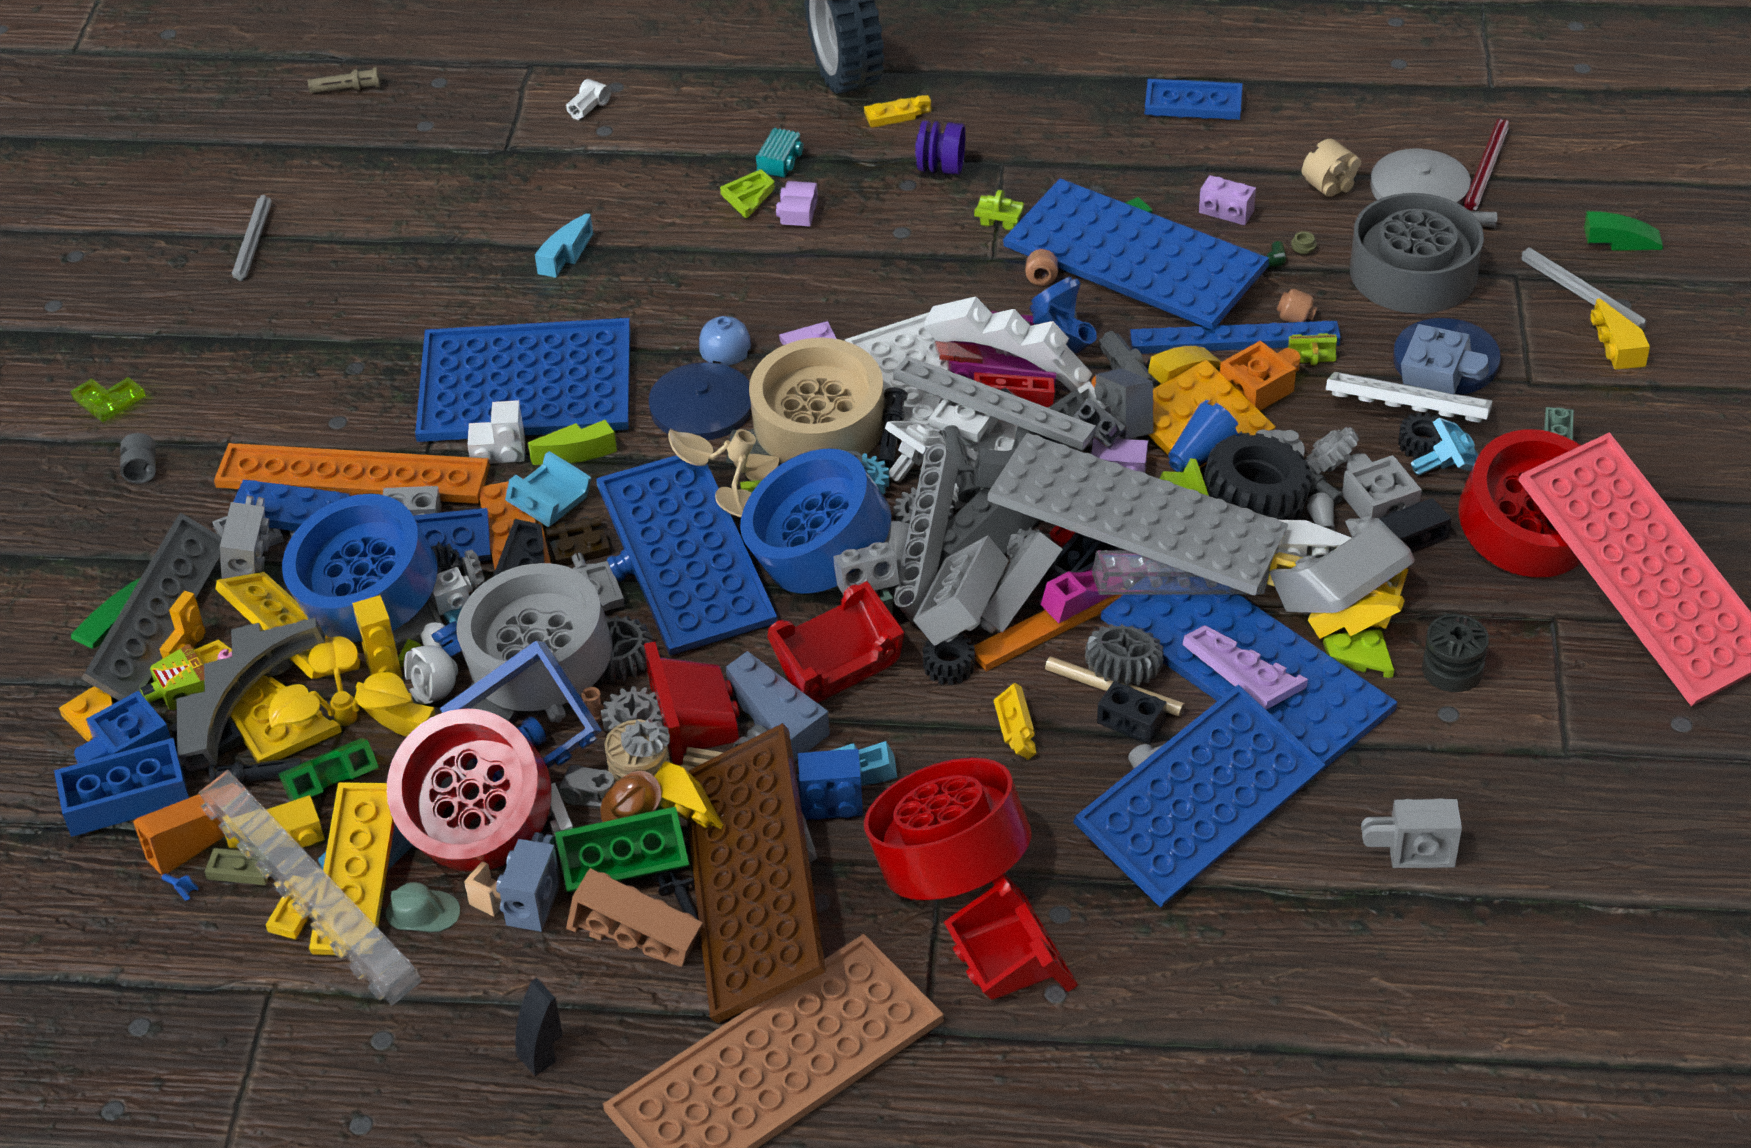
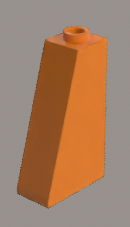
(176, 833)

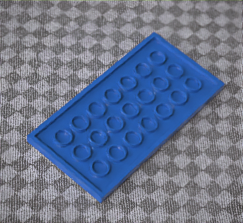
(685, 553)
(1198, 795)

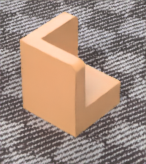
(482, 890)

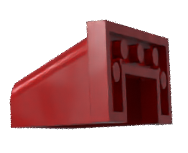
(692, 703)
(1006, 942)

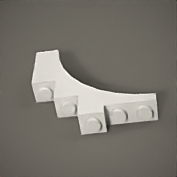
(1007, 330)

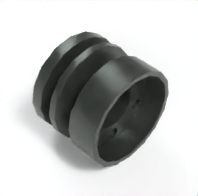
(1455, 653)

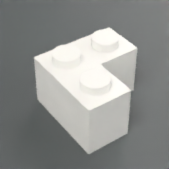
(501, 438)

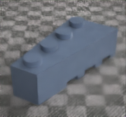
(776, 701)

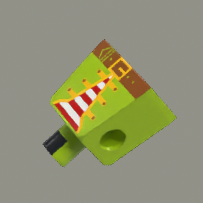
(175, 677)

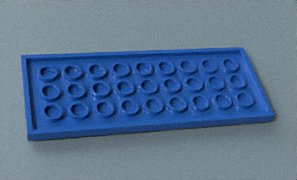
(1138, 253)
(1324, 716)

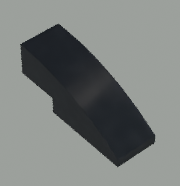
(537, 1028)

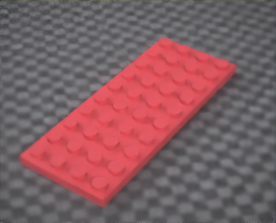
(1646, 565)

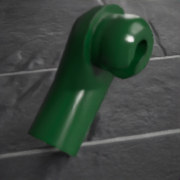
(1277, 256)

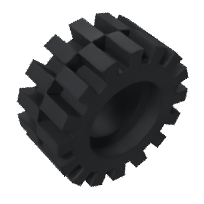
(1414, 427)
(949, 670)

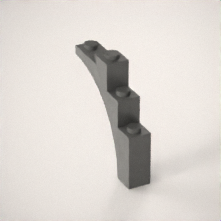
(254, 653)

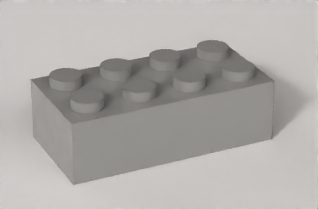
(961, 591)

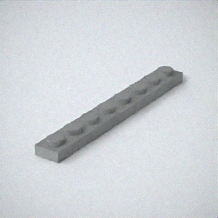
(995, 402)

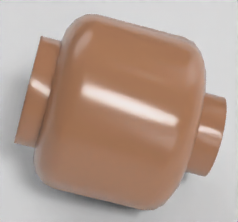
(1041, 267)
(1296, 306)

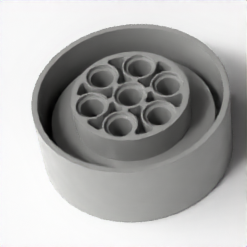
(529, 606)

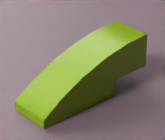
(575, 443)

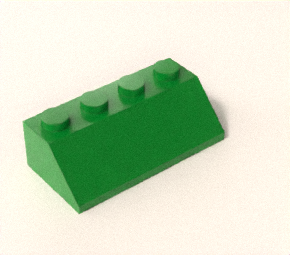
(623, 847)

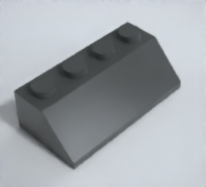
(981, 519)

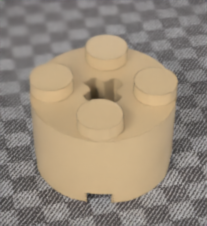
(1331, 168)

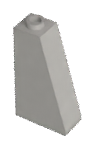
(1019, 581)

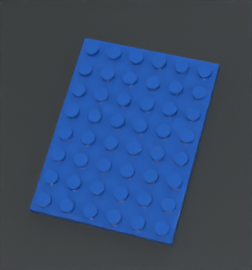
(553, 368)

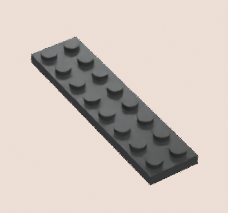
(145, 620)

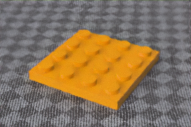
(1180, 396)

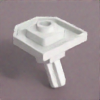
(915, 441)

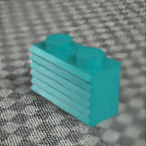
(779, 152)

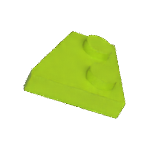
(748, 192)
(1360, 651)

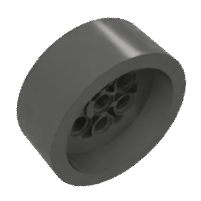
(1416, 253)

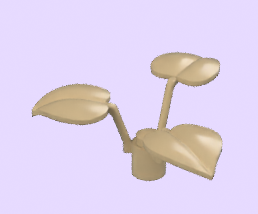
(698, 450)

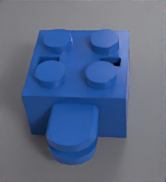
(121, 728)
(830, 784)

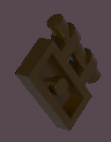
(590, 543)

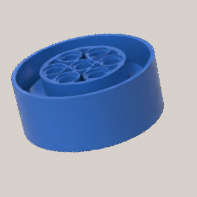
(811, 513)
(355, 553)

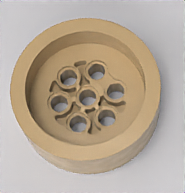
(817, 398)

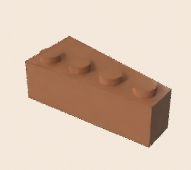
(632, 919)

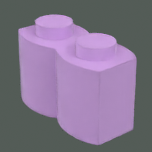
(797, 203)

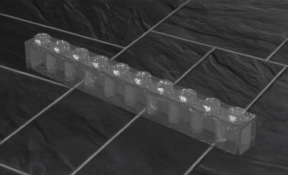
(310, 888)

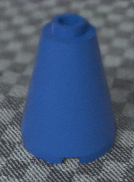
(1201, 434)

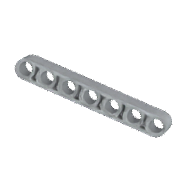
(926, 529)

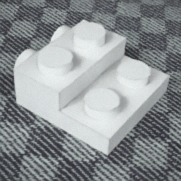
(969, 421)

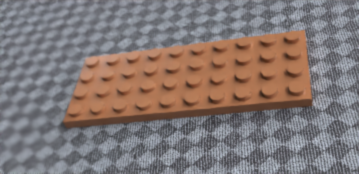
(779, 1057)

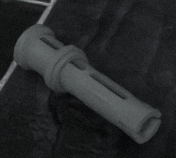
(965, 476)

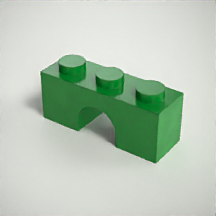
(337, 765)

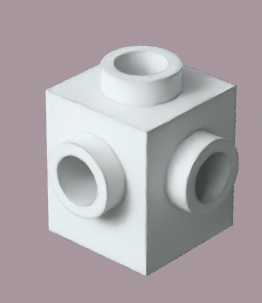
(450, 590)

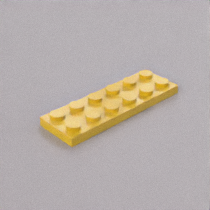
(270, 605)
(358, 850)

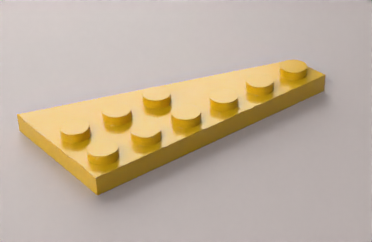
(253, 723)

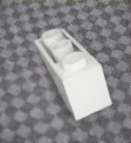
(1309, 539)

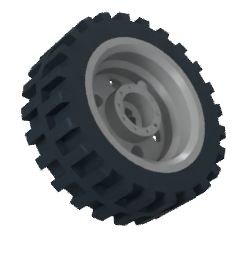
(846, 42)

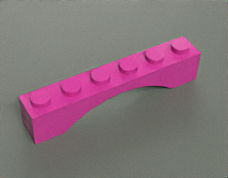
(1070, 595)

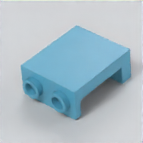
(549, 490)

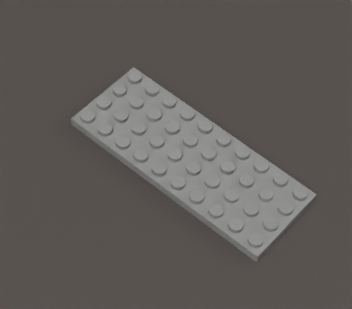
(1139, 513)

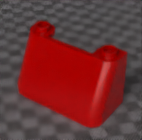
(838, 645)

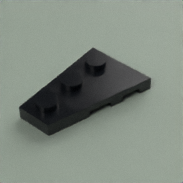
(522, 546)

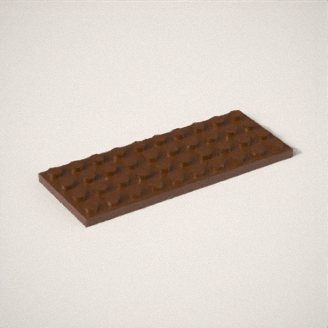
(754, 877)

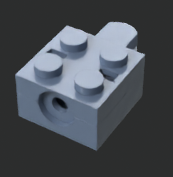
(1440, 358)
(529, 882)

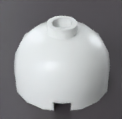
(431, 673)

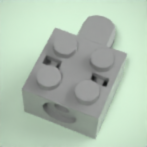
(1378, 486)
(244, 539)
(1418, 833)

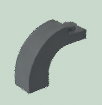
(992, 462)

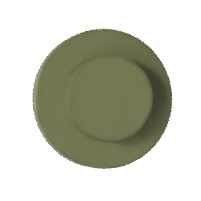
(1304, 242)

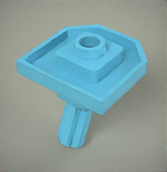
(1454, 448)

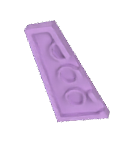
(1244, 667)

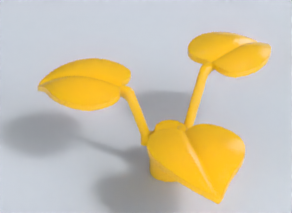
(297, 705)

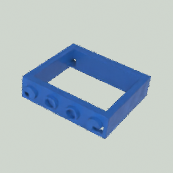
(511, 669)

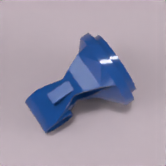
(1059, 305)

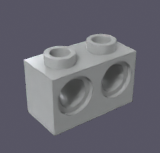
(417, 499)
(865, 563)

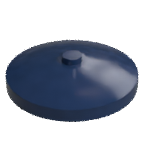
(1479, 342)
(701, 400)

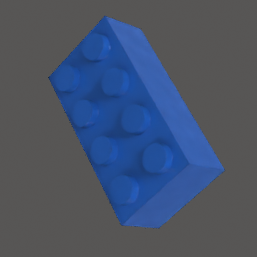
(120, 786)

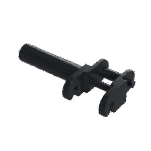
(677, 887)

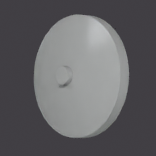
(1420, 172)

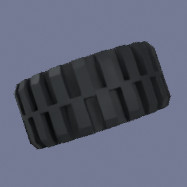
(1259, 475)

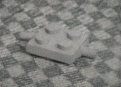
(603, 580)

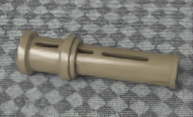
(356, 76)

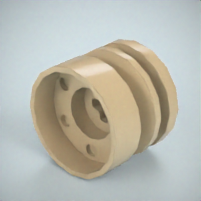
(622, 763)

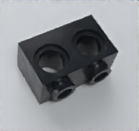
(1131, 712)

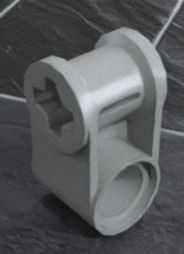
(585, 786)

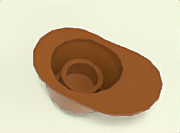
(630, 796)

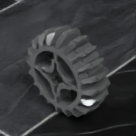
(627, 648)
(1124, 654)

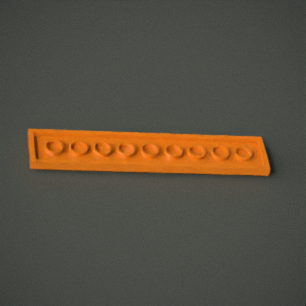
(352, 471)

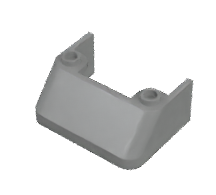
(1346, 572)

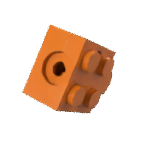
(1262, 373)

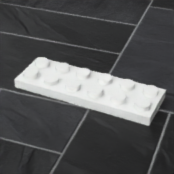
(1419, 398)

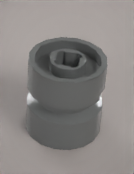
(138, 458)

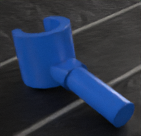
(182, 885)

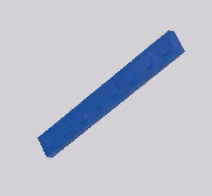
(1226, 336)

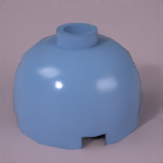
(724, 341)

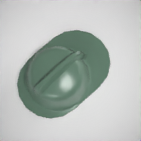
(422, 909)

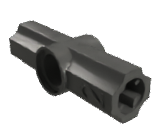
(1122, 356)

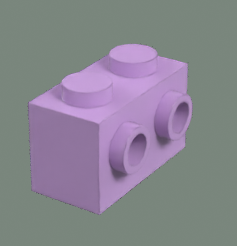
(1222, 197)

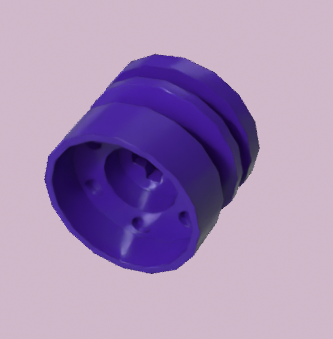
(941, 147)

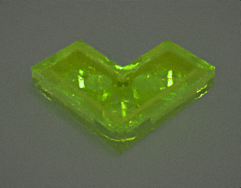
(108, 402)

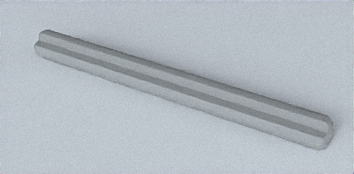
(1577, 285)

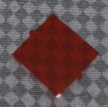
(958, 352)

